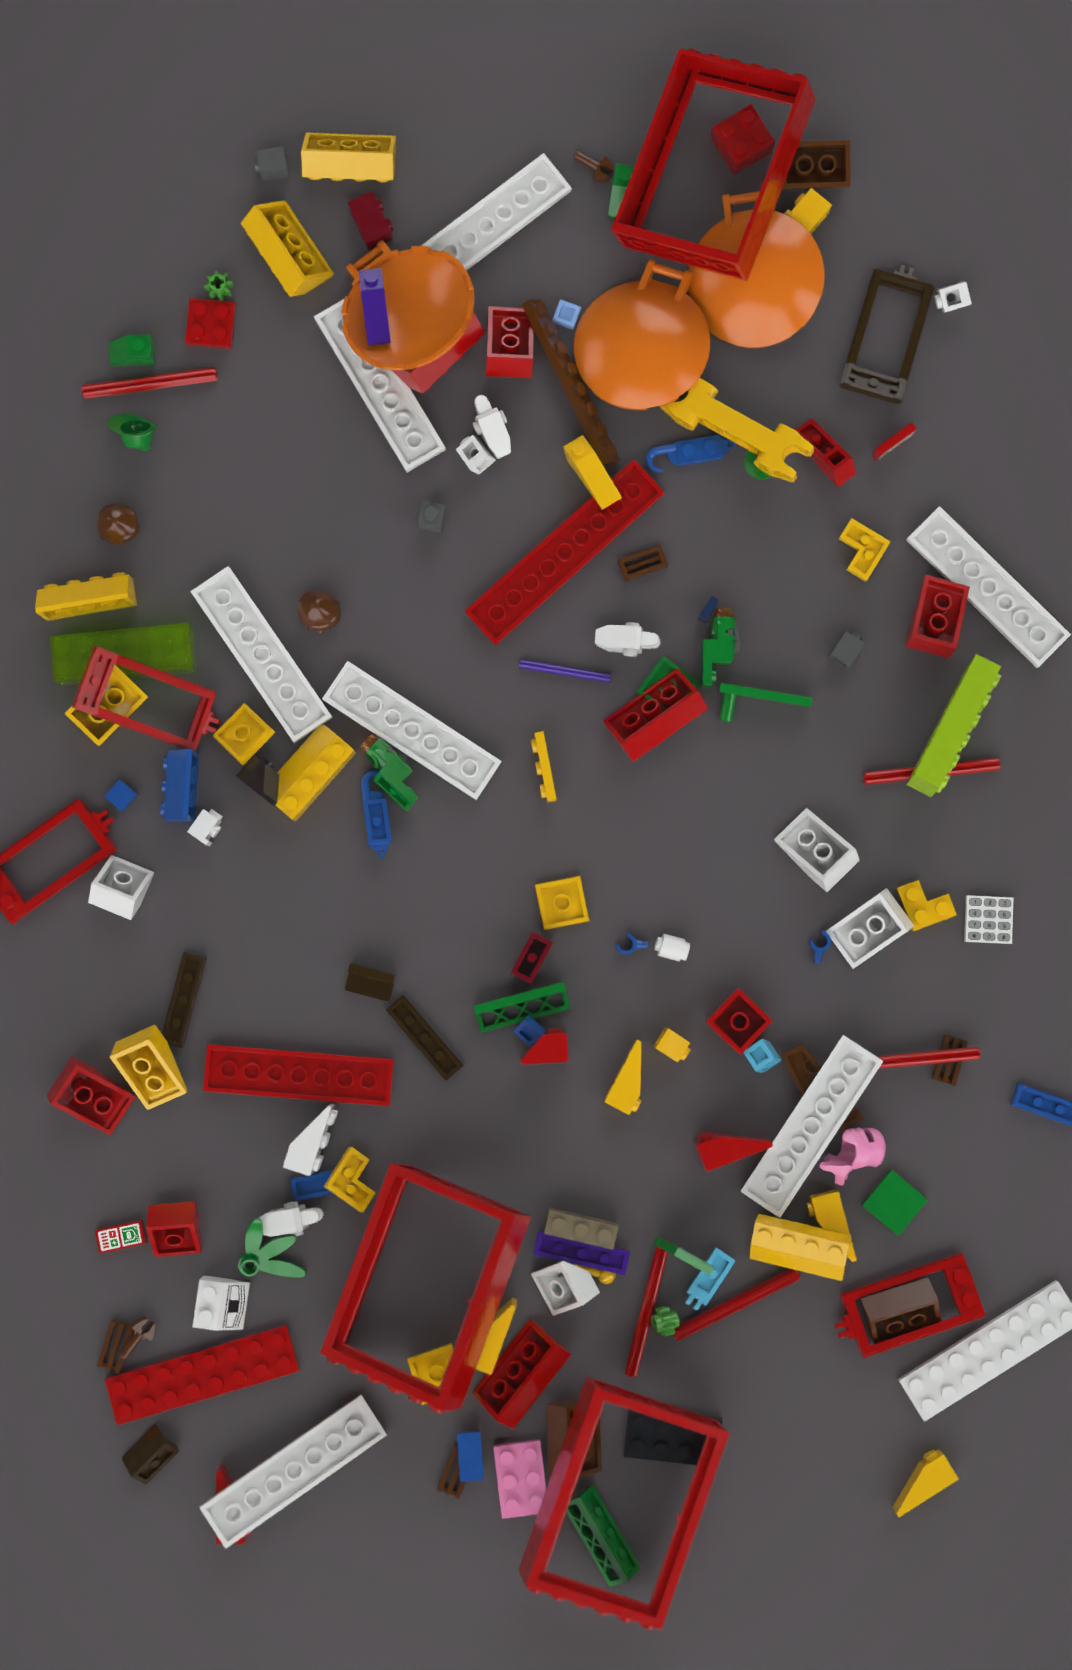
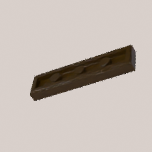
(183, 999)
(424, 1037)

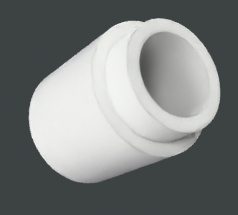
(672, 947)

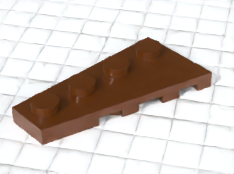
(804, 1070)

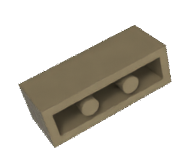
(581, 1228)

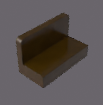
(370, 982)
(149, 1455)

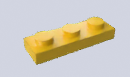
(543, 767)

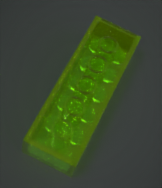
(160, 646)

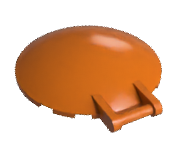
(780, 287)
(426, 306)
(643, 341)

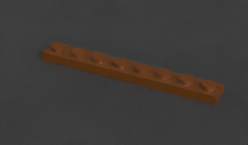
(570, 381)

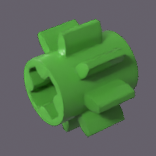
(223, 291)
(665, 1320)

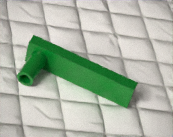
(731, 691)

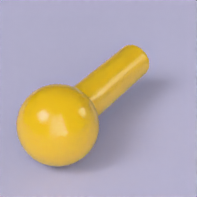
(603, 1276)

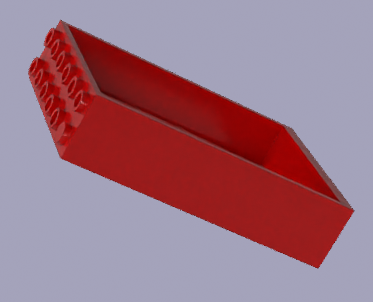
(731, 75)
(480, 1312)
(562, 1485)

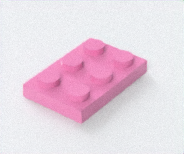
(520, 1477)

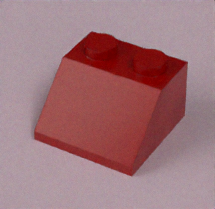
(549, 1048)
(174, 1229)

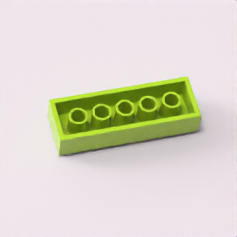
(952, 729)

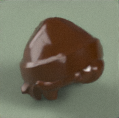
(117, 524)
(318, 610)

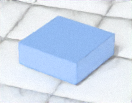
(566, 314)

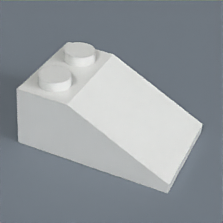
(817, 849)
(870, 928)

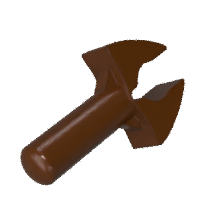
(595, 166)
(138, 1335)

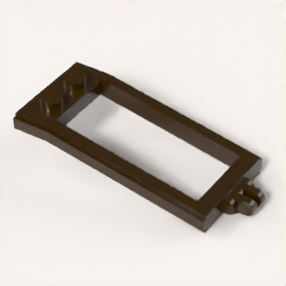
(875, 383)

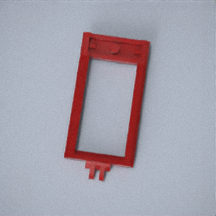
(95, 682)
(11, 901)
(961, 1288)

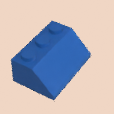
(180, 786)

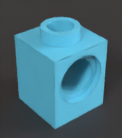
(762, 1056)

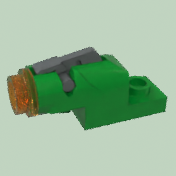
(722, 646)
(392, 772)

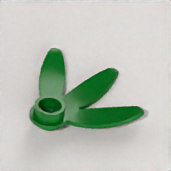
(261, 1256)

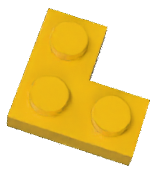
(869, 547)
(924, 912)
(344, 1180)

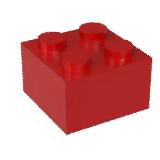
(742, 139)
(738, 1021)

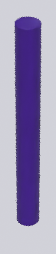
(566, 671)

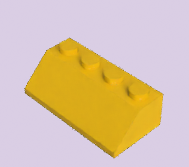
(348, 157)
(286, 247)
(85, 597)
(311, 770)
(799, 1247)

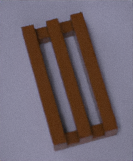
(624, 570)
(963, 1044)
(109, 1365)
(449, 1490)

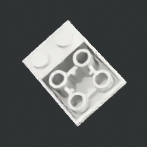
(305, 1150)

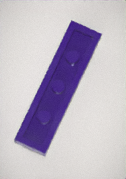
(581, 1253)

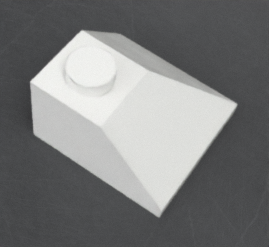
(565, 1286)

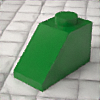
(620, 182)
(132, 351)

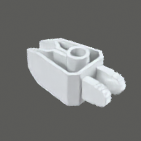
(491, 426)
(625, 639)
(290, 1219)

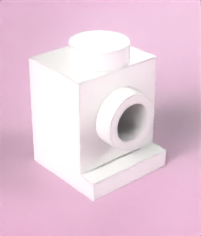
(961, 298)
(478, 462)
(206, 826)

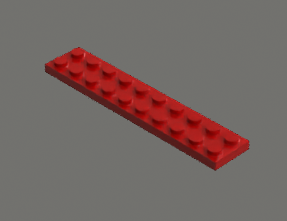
(562, 555)

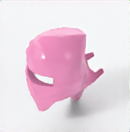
(858, 1150)

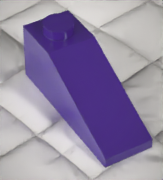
(374, 306)

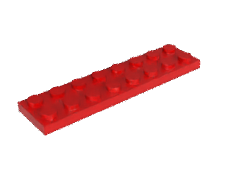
(298, 1075)
(202, 1374)

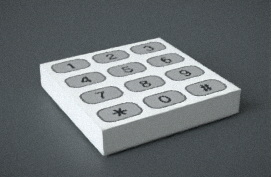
(988, 919)

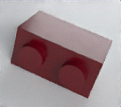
(370, 220)
(531, 957)

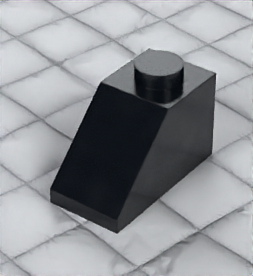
(261, 778)

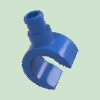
(637, 944)
(818, 952)

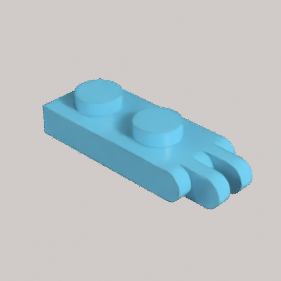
(705, 1285)

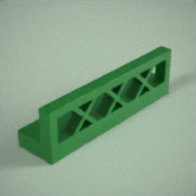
(519, 998)
(605, 1535)

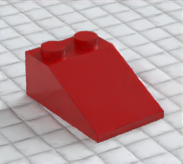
(509, 343)
(937, 617)
(90, 1096)
(721, 1149)

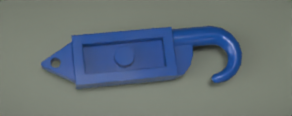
(690, 451)
(375, 815)

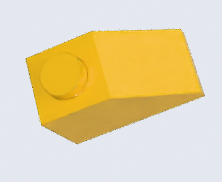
(672, 1045)

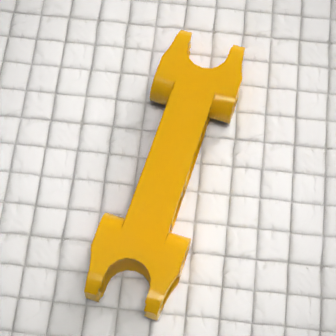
(769, 445)

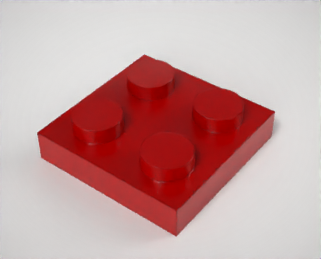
(210, 323)

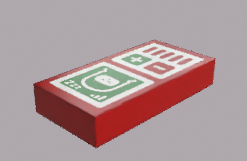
(894, 441)
(120, 1236)

